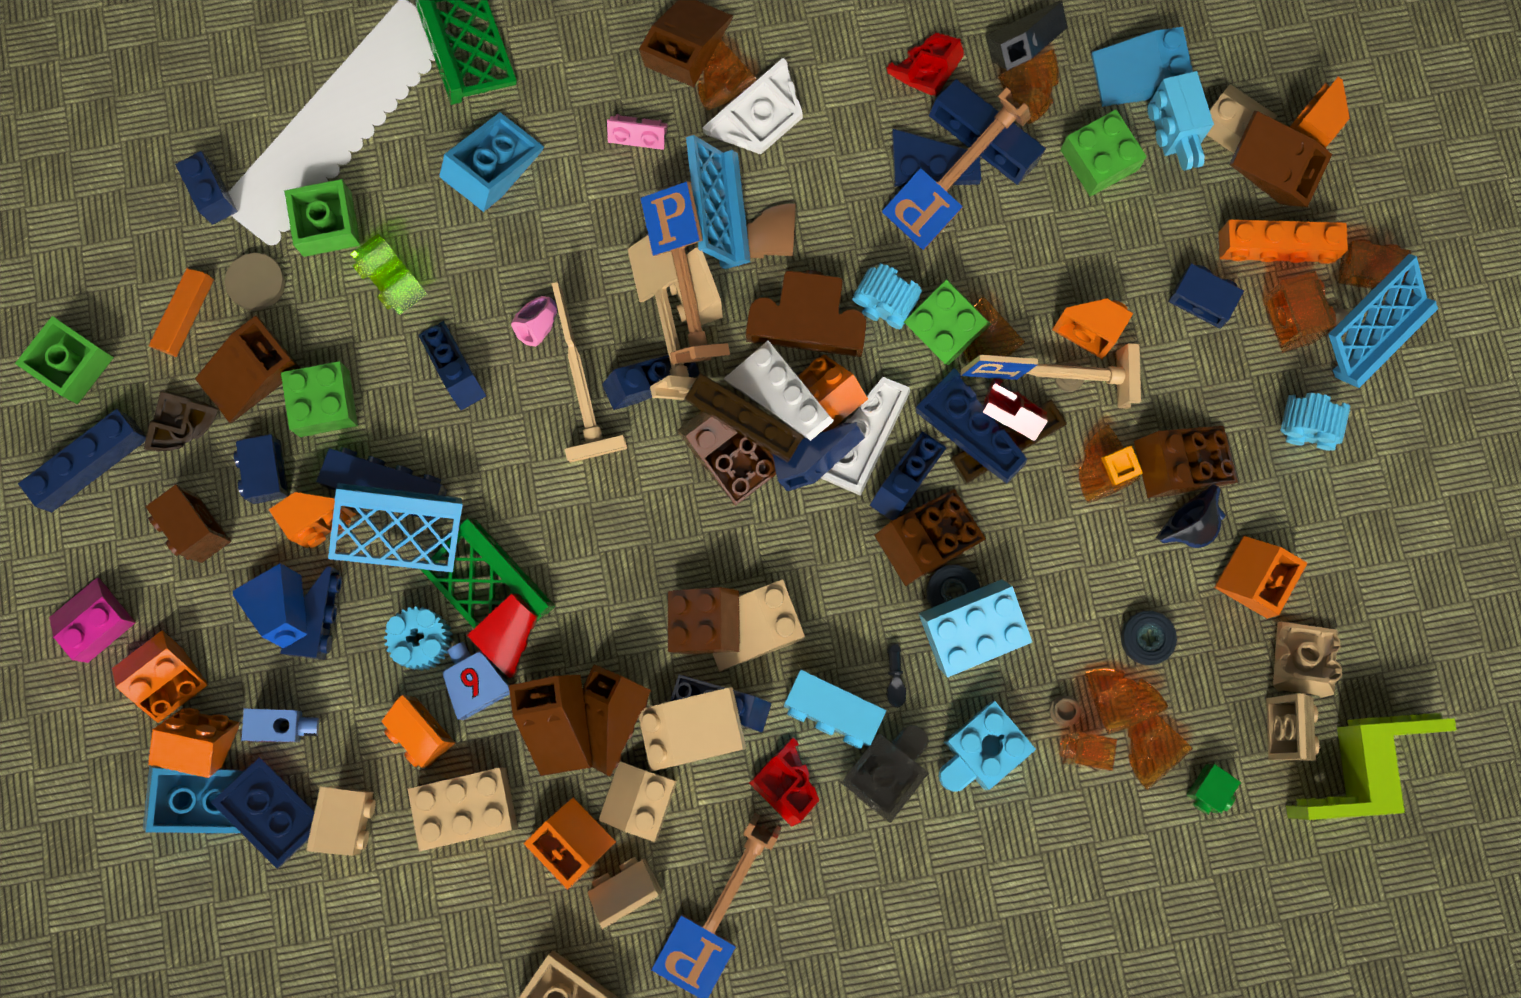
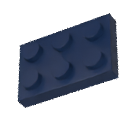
(266, 812)

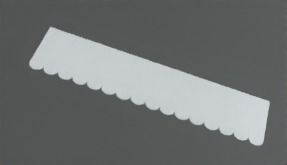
(334, 121)

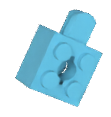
(1181, 118)
(984, 750)

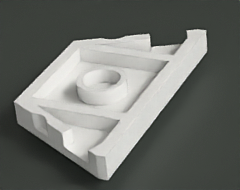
(759, 113)

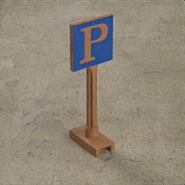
(925, 205)
(671, 227)
(694, 951)

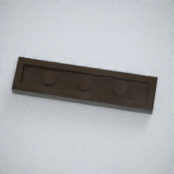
(743, 417)
(970, 469)

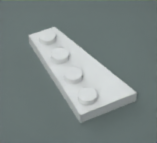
(780, 391)
(876, 420)

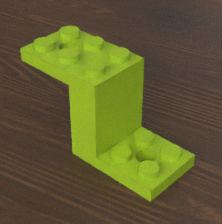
(1369, 767)

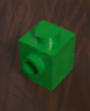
(1213, 790)

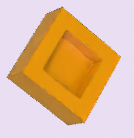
(1121, 465)

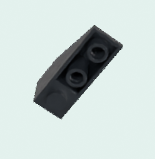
(1026, 36)

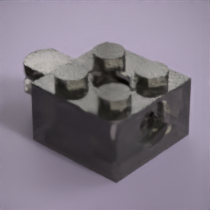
(887, 772)

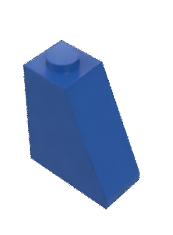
(275, 605)

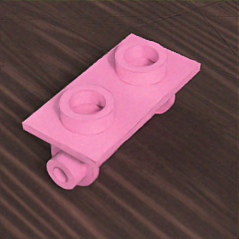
(628, 132)

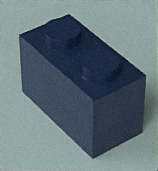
(206, 187)
(1206, 295)
(261, 469)

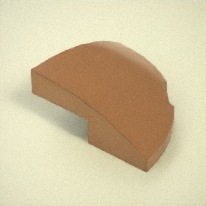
(772, 232)

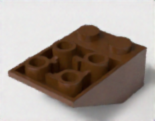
(684, 40)
(1280, 160)
(245, 369)
(728, 456)
(1185, 460)
(929, 537)
(611, 714)
(553, 722)

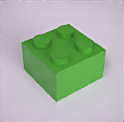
(1103, 153)
(322, 218)
(947, 322)
(64, 360)
(319, 399)

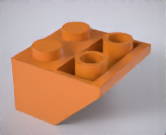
(1324, 114)
(833, 388)
(308, 518)
(1261, 576)
(158, 677)
(192, 742)
(569, 843)

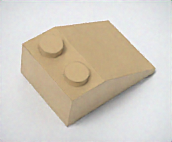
(765, 625)
(1292, 728)
(691, 729)

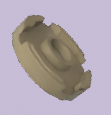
(255, 281)

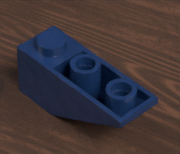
(452, 365)
(632, 383)
(817, 456)
(907, 476)
(319, 615)
(751, 709)

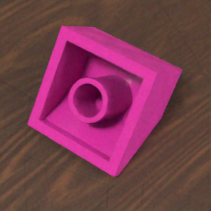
(89, 622)

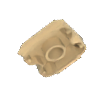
(1306, 659)

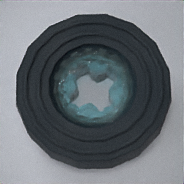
(950, 574)
(1160, 628)

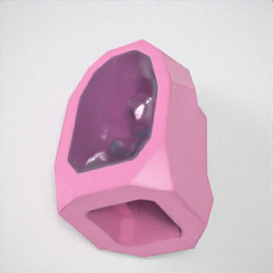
(535, 320)

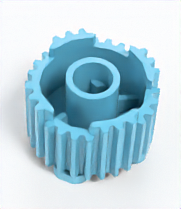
(886, 296)
(1314, 421)
(403, 630)

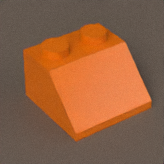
(1094, 325)
(416, 731)

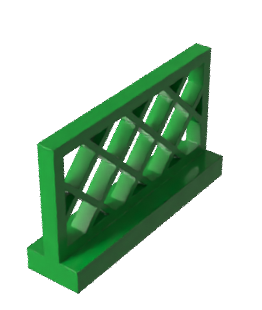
(444, 55)
(500, 564)

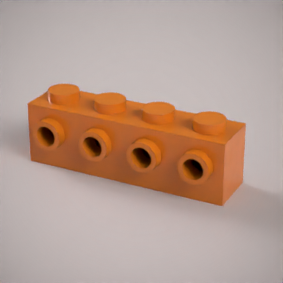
(1283, 241)

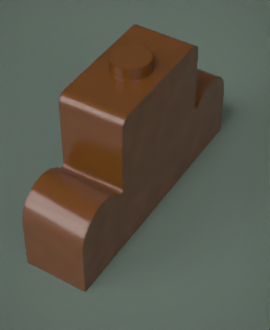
(807, 317)

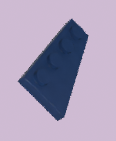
(960, 417)

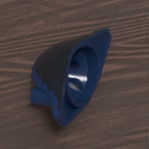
(1196, 521)

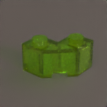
(388, 273)

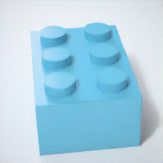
(975, 627)
(834, 710)

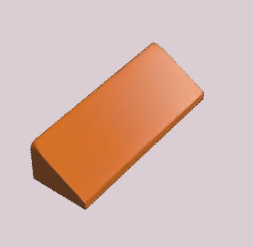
(181, 312)

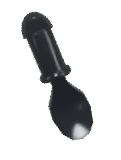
(896, 690)

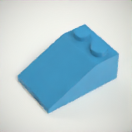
(1138, 65)
(489, 161)
(183, 801)

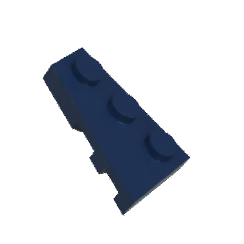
(933, 157)

